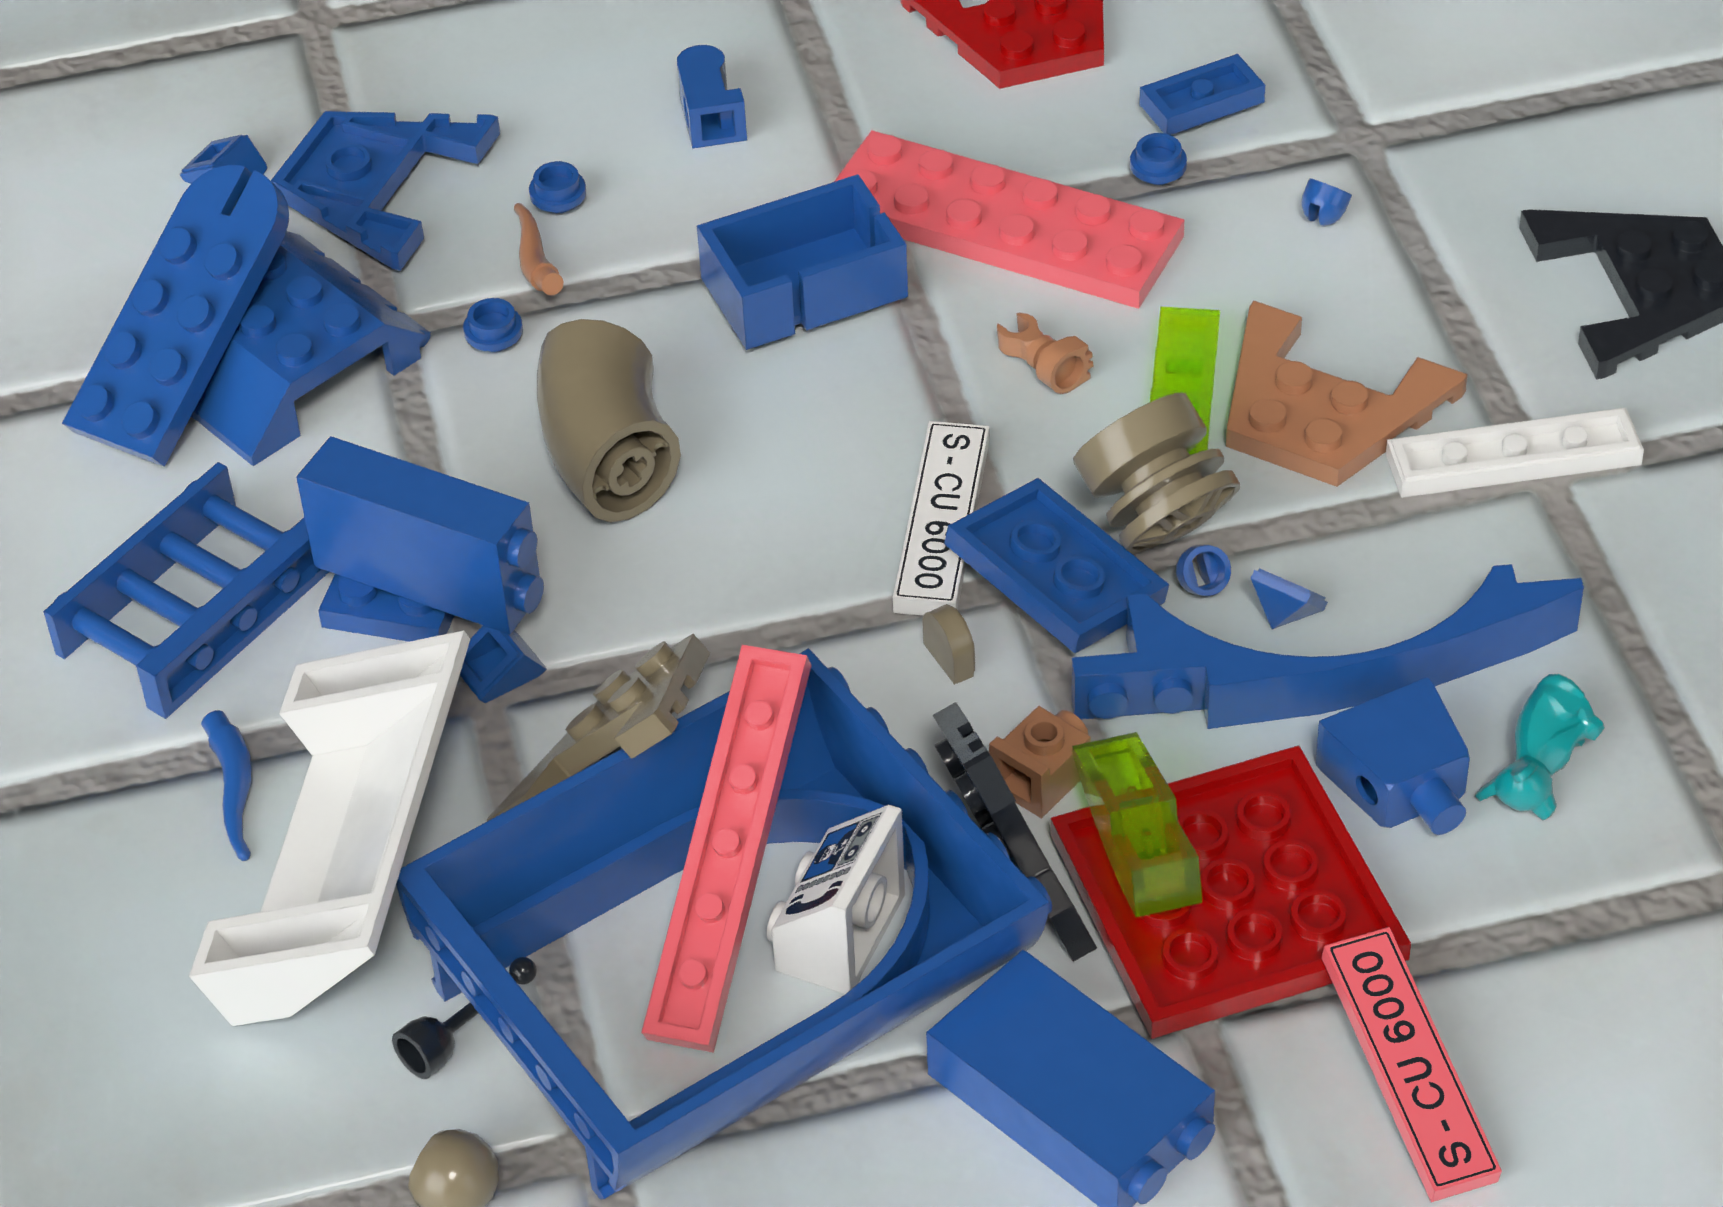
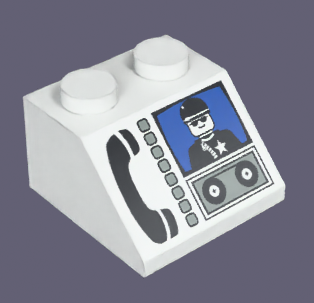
(841, 902)

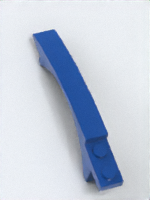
(1187, 670)

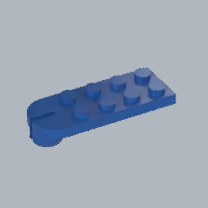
(181, 313)

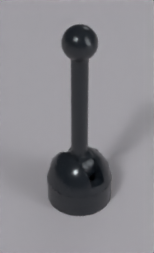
(428, 1044)

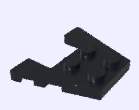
(1659, 266)
(998, 814)

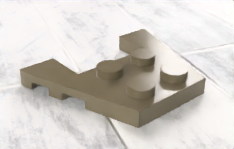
(628, 713)

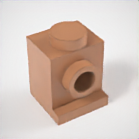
(1039, 758)

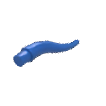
(235, 760)

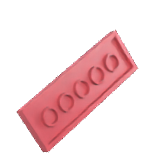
(1017, 219)

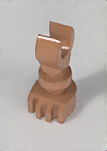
(1058, 363)

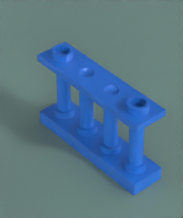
(207, 634)

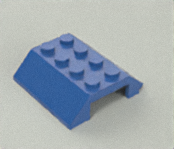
(294, 336)

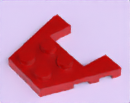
(1020, 38)

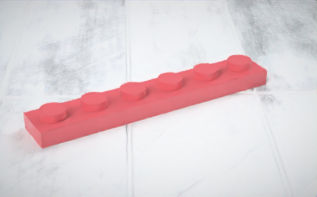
(726, 849)

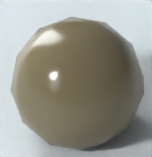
(454, 1171)

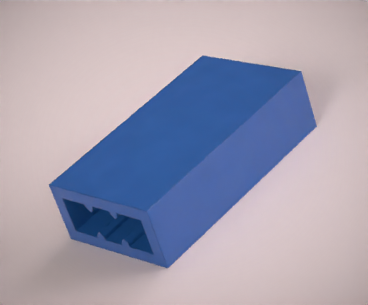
(421, 534)
(1071, 1083)

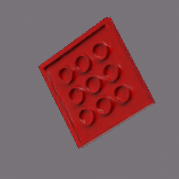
(1273, 890)

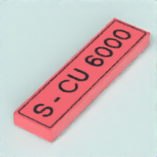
(1411, 1065)

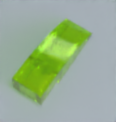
(1138, 824)

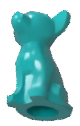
(1546, 733)

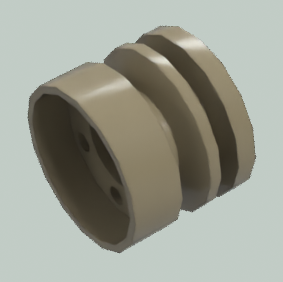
(1151, 463)

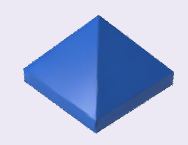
(1285, 600)

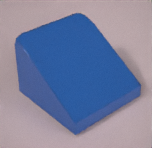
(222, 152)
(498, 663)

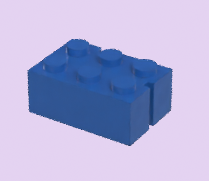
(802, 261)

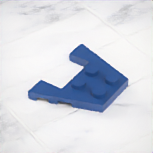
(358, 161)

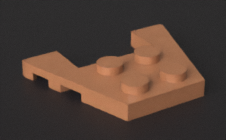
(1317, 419)

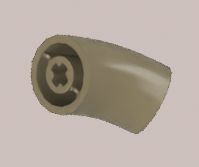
(604, 418)

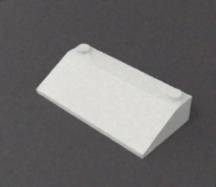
(372, 744)

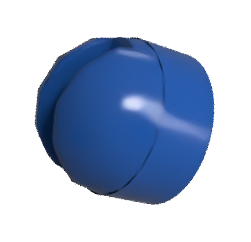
(1324, 202)
(1212, 566)

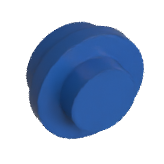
(1158, 159)
(557, 187)
(492, 325)

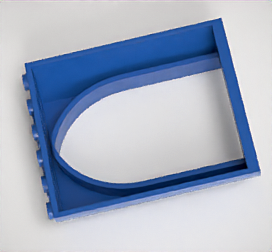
(631, 827)

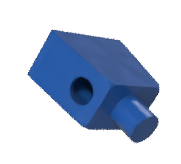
(1398, 758)

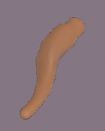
(533, 263)

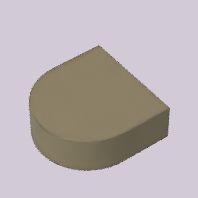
(950, 642)

